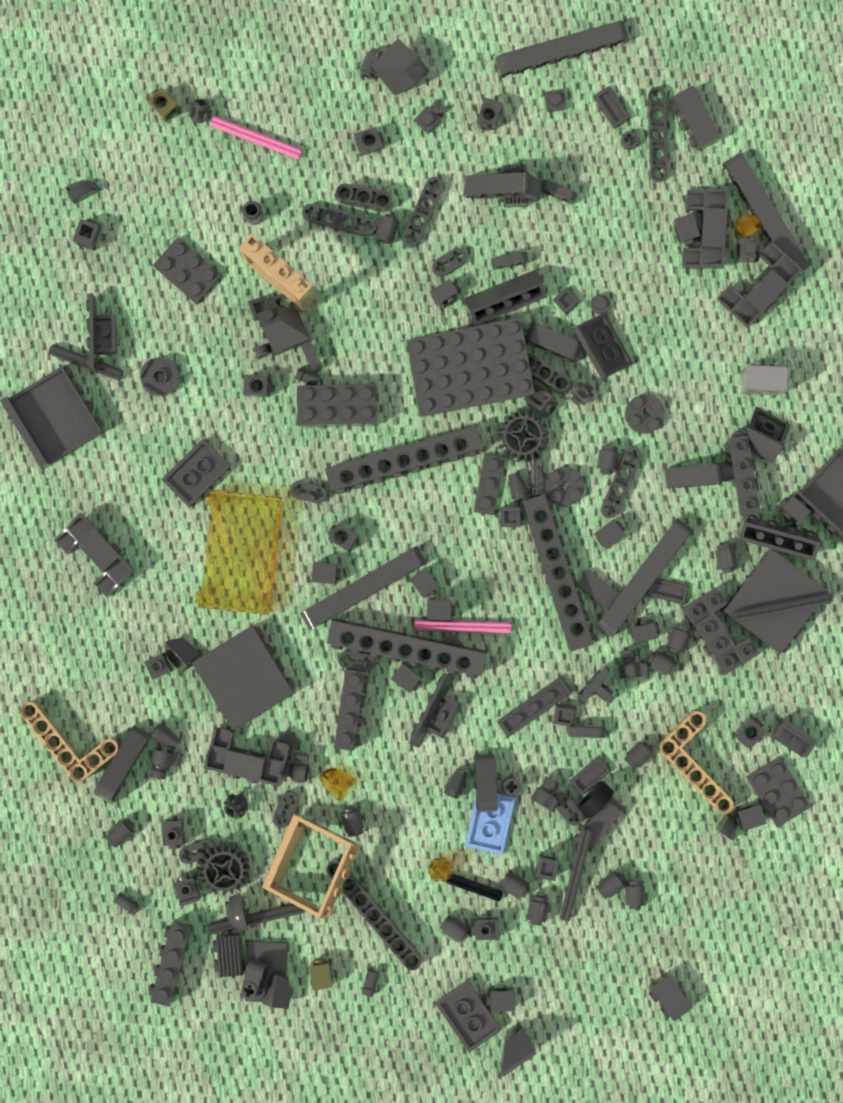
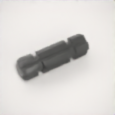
(536, 477)

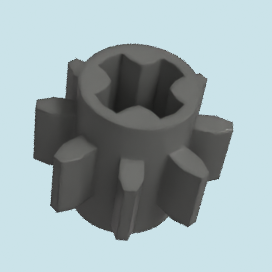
(199, 110)
(582, 393)
(235, 806)

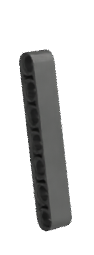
(561, 48)
(761, 206)
(644, 577)
(363, 588)
(377, 923)

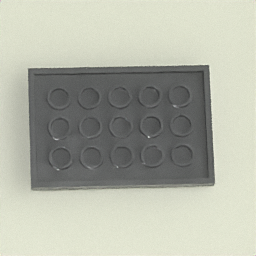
(470, 367)

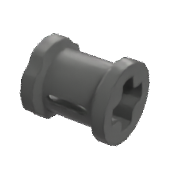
(515, 790)

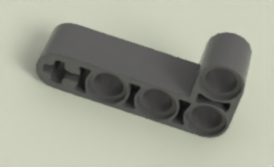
(503, 186)
(121, 764)

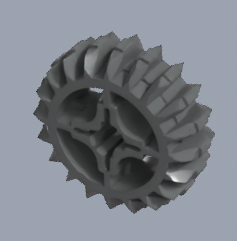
(531, 437)
(229, 873)

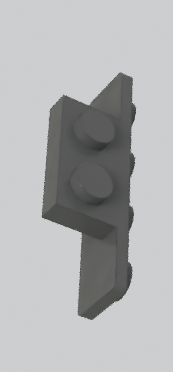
(102, 334)
(744, 476)
(438, 713)

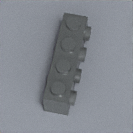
(505, 297)
(779, 537)
(350, 709)
(171, 963)

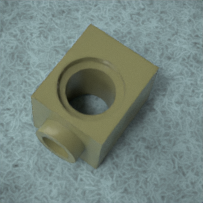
(168, 110)
(321, 974)

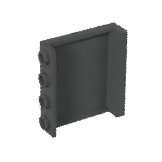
(53, 416)
(825, 494)
(769, 583)
(244, 676)

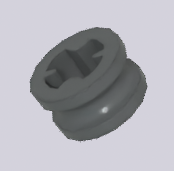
(633, 135)
(262, 351)

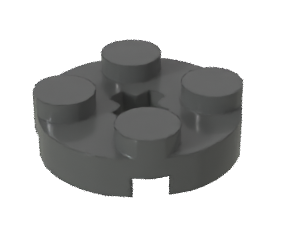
(149, 380)
(635, 420)
(573, 493)

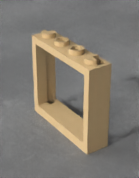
(277, 272)
(285, 854)

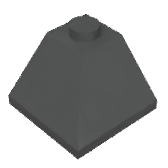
(399, 67)
(283, 328)
(767, 434)
(516, 1049)

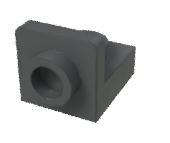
(542, 401)

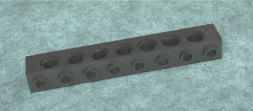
(469, 435)
(544, 504)
(339, 627)

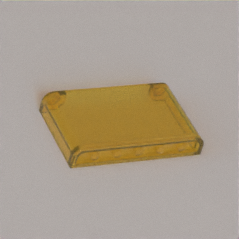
(241, 552)

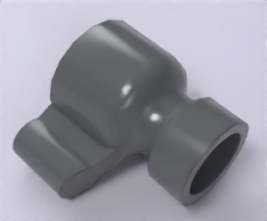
(630, 668)
(162, 760)
(299, 769)
(544, 794)

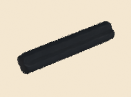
(475, 887)

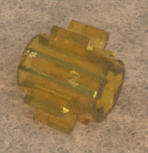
(747, 225)
(440, 869)

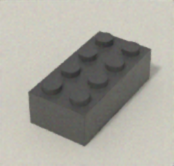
(336, 405)

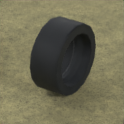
(595, 799)

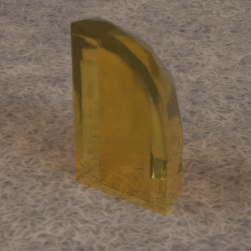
(336, 782)

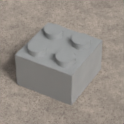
(764, 379)

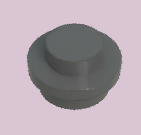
(600, 304)

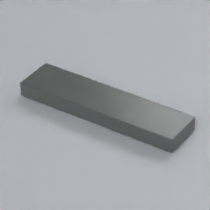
(534, 706)

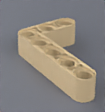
(58, 752)
(690, 766)

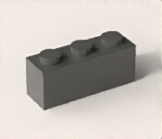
(694, 119)

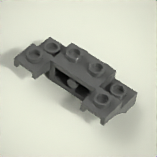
(713, 224)
(764, 289)
(97, 547)
(713, 634)
(245, 763)

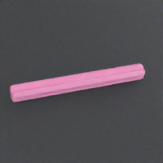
(256, 137)
(462, 626)

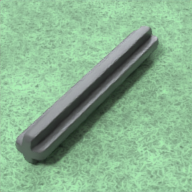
(81, 360)

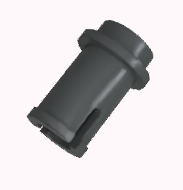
(307, 377)
(126, 903)
(370, 983)

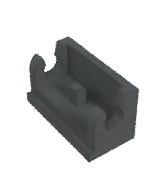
(794, 738)

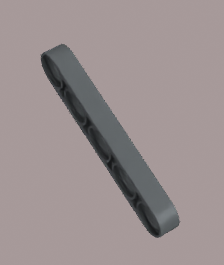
(660, 125)

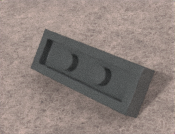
(488, 484)

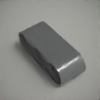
(357, 191)
(554, 341)
(555, 374)
(693, 476)
(485, 783)
(602, 821)

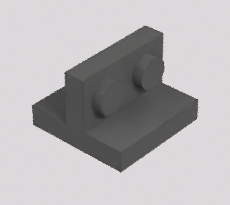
(593, 686)

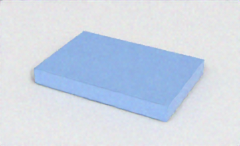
(490, 829)

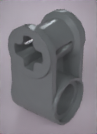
(257, 979)

